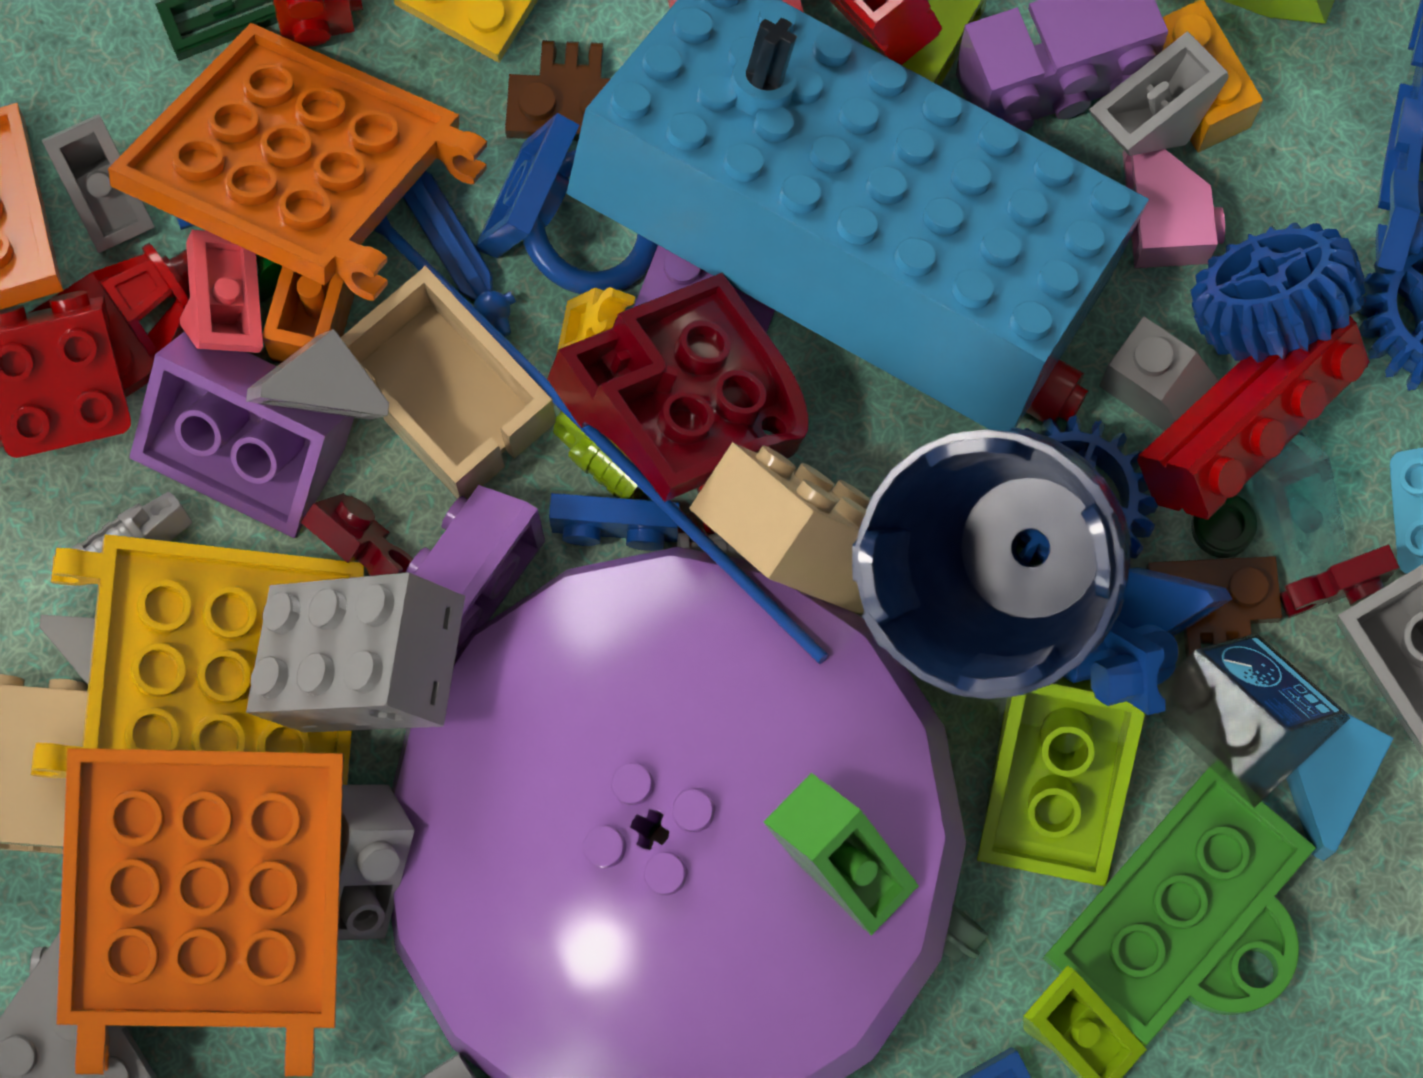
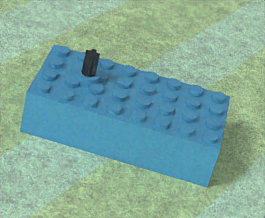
(855, 199)

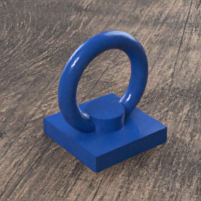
(529, 204)

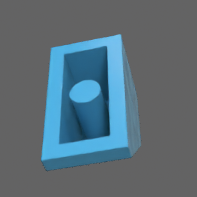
(1334, 782)

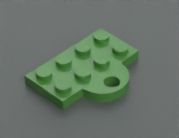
(1189, 911)

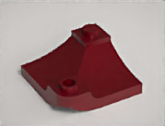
(683, 385)

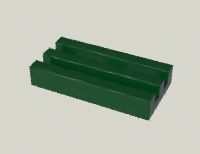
(216, 35)

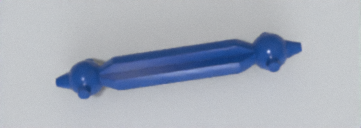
(458, 251)

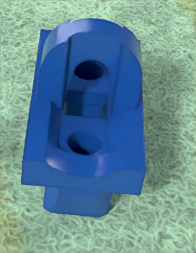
(1130, 666)

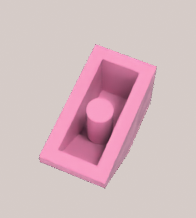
(1180, 216)

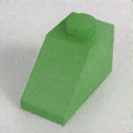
(841, 852)

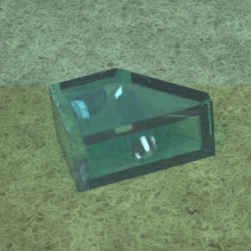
(1300, 508)

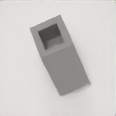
(373, 859)

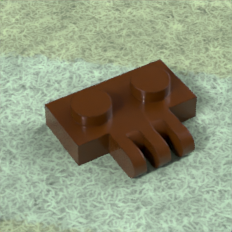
(557, 89)
(1253, 592)

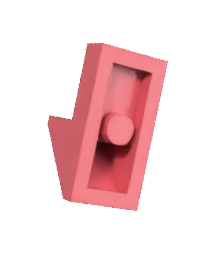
(223, 295)

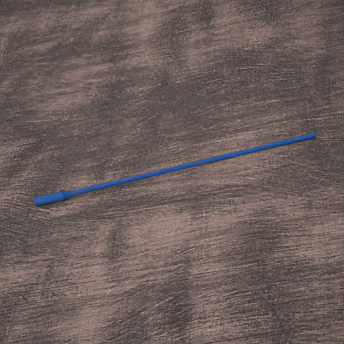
(625, 464)

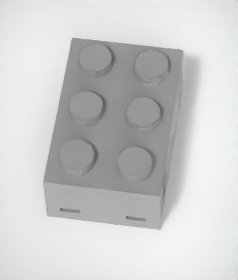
(356, 654)

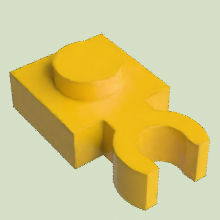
(592, 314)

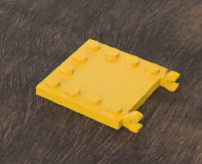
(180, 648)

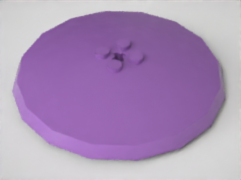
(682, 703)

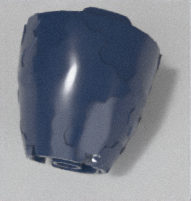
(946, 571)

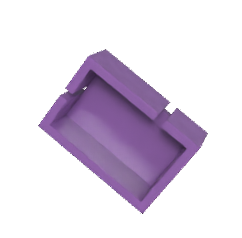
(1082, 56)

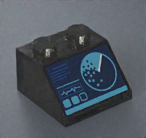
(1248, 713)

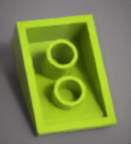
(1060, 782)

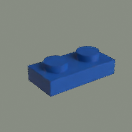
(589, 518)

